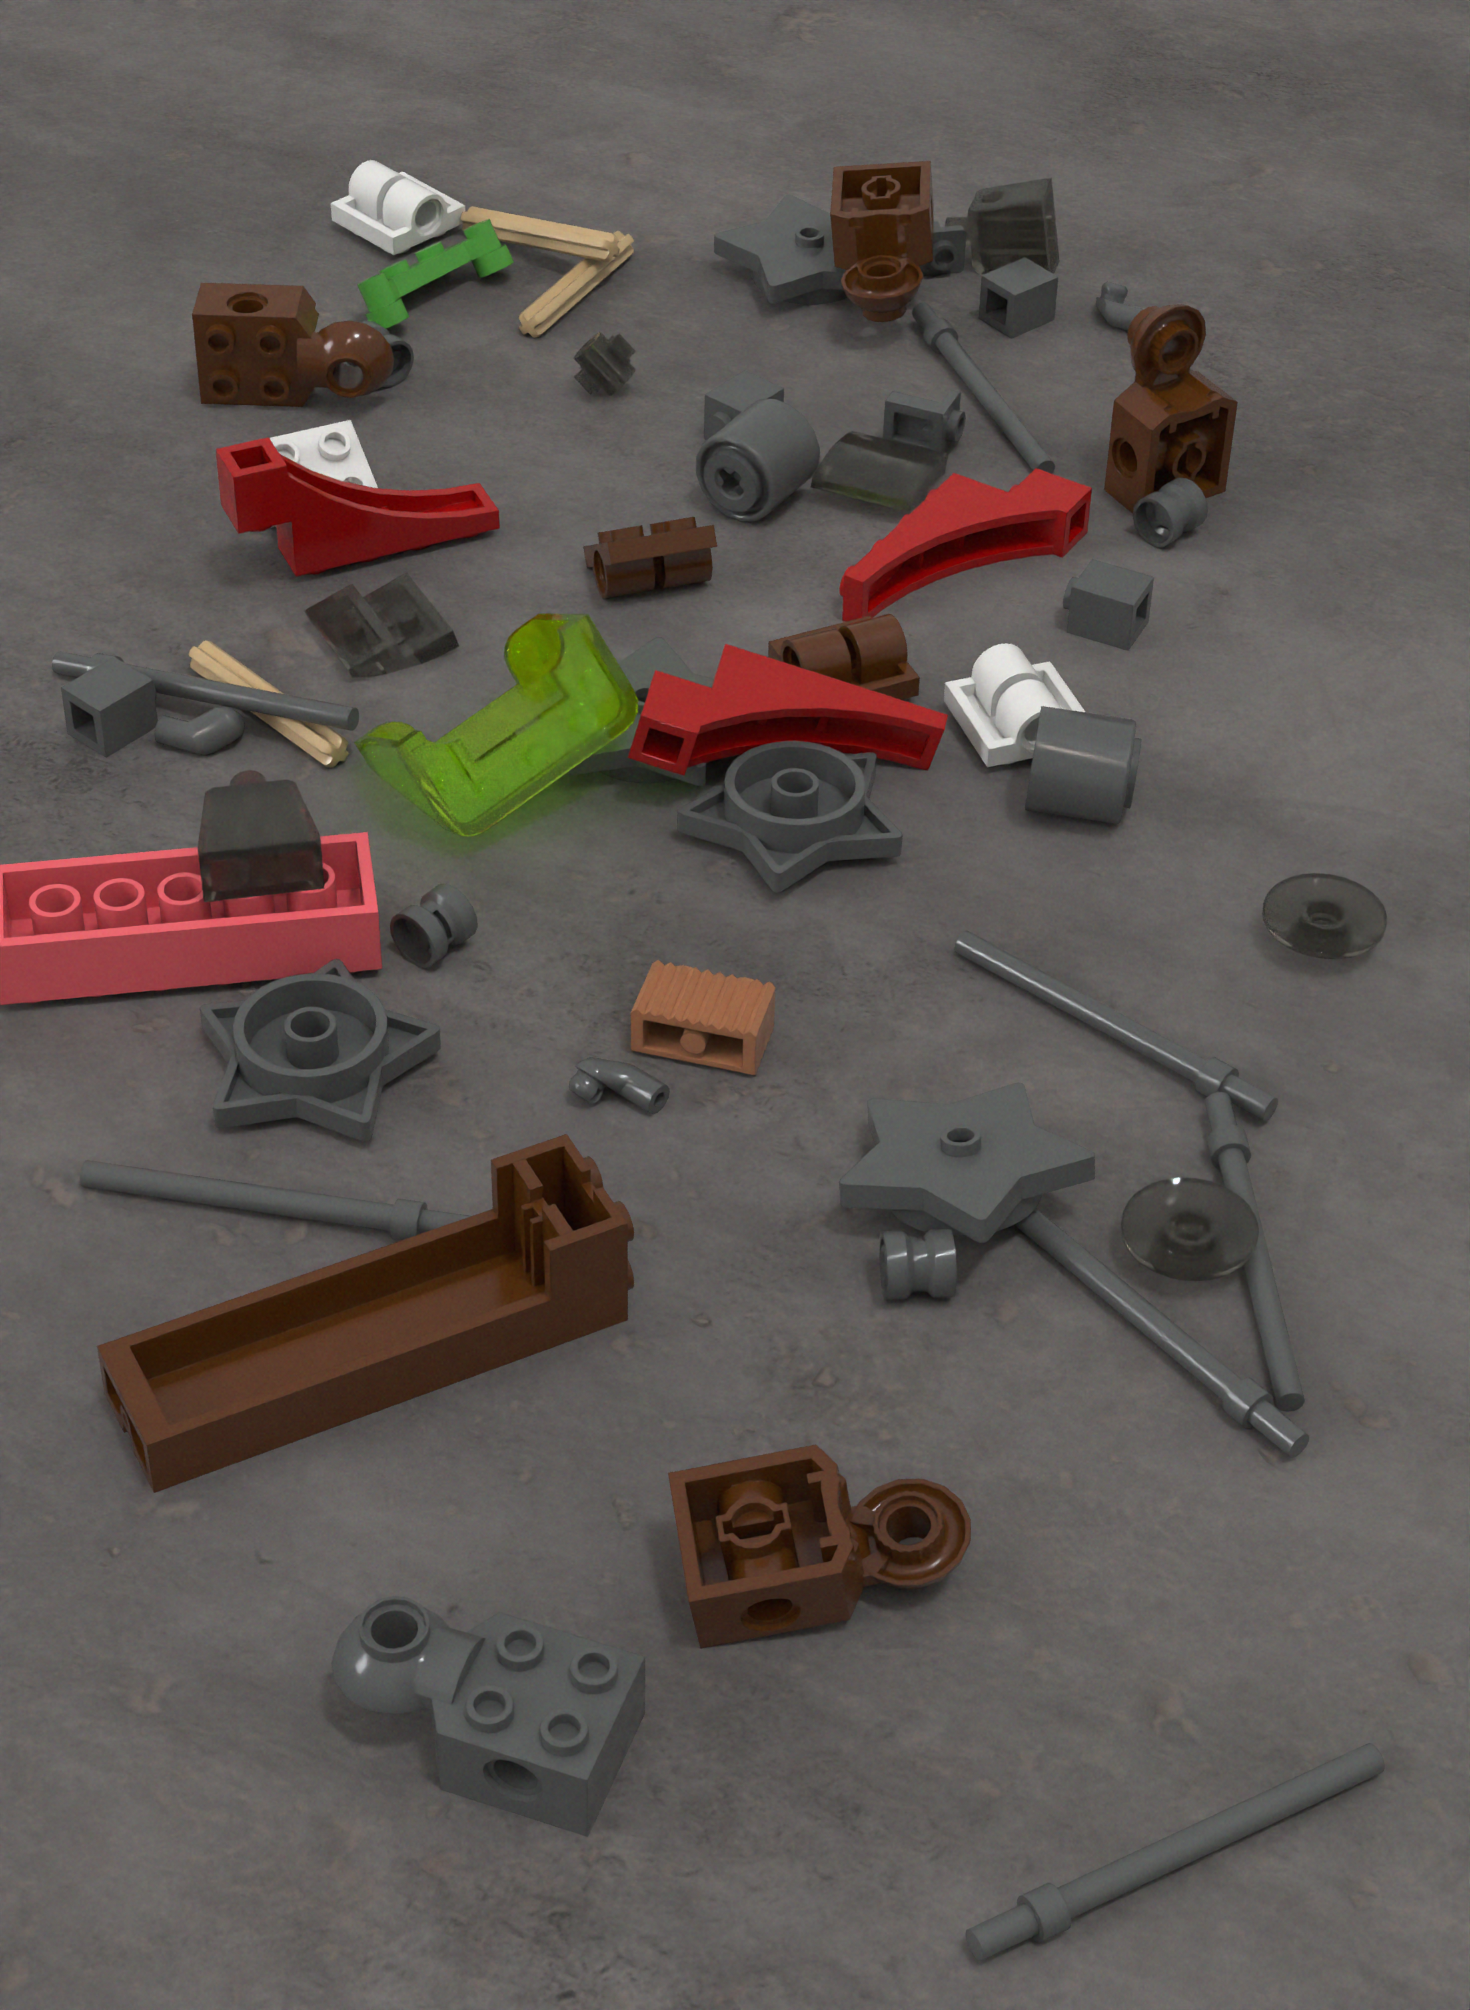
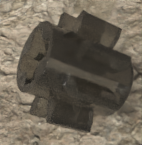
(604, 363)

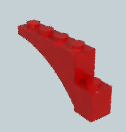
(340, 522)
(963, 529)
(772, 701)

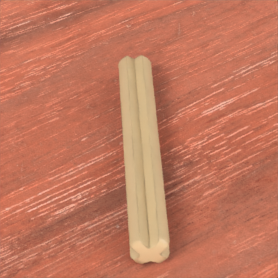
(546, 234)
(571, 289)
(315, 739)

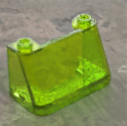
(557, 715)

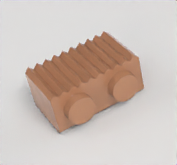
(703, 1017)

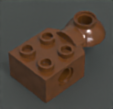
(882, 233)
(264, 351)
(1171, 416)
(784, 1551)

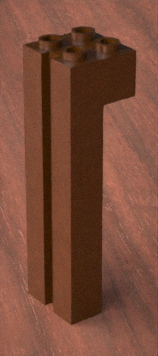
(378, 1323)

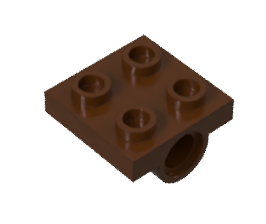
(672, 555)
(857, 651)

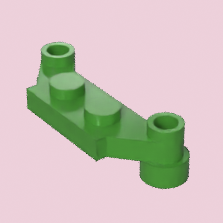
(384, 290)

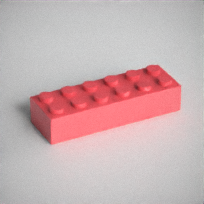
(145, 927)

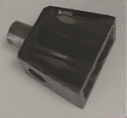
(1011, 225)
(257, 840)

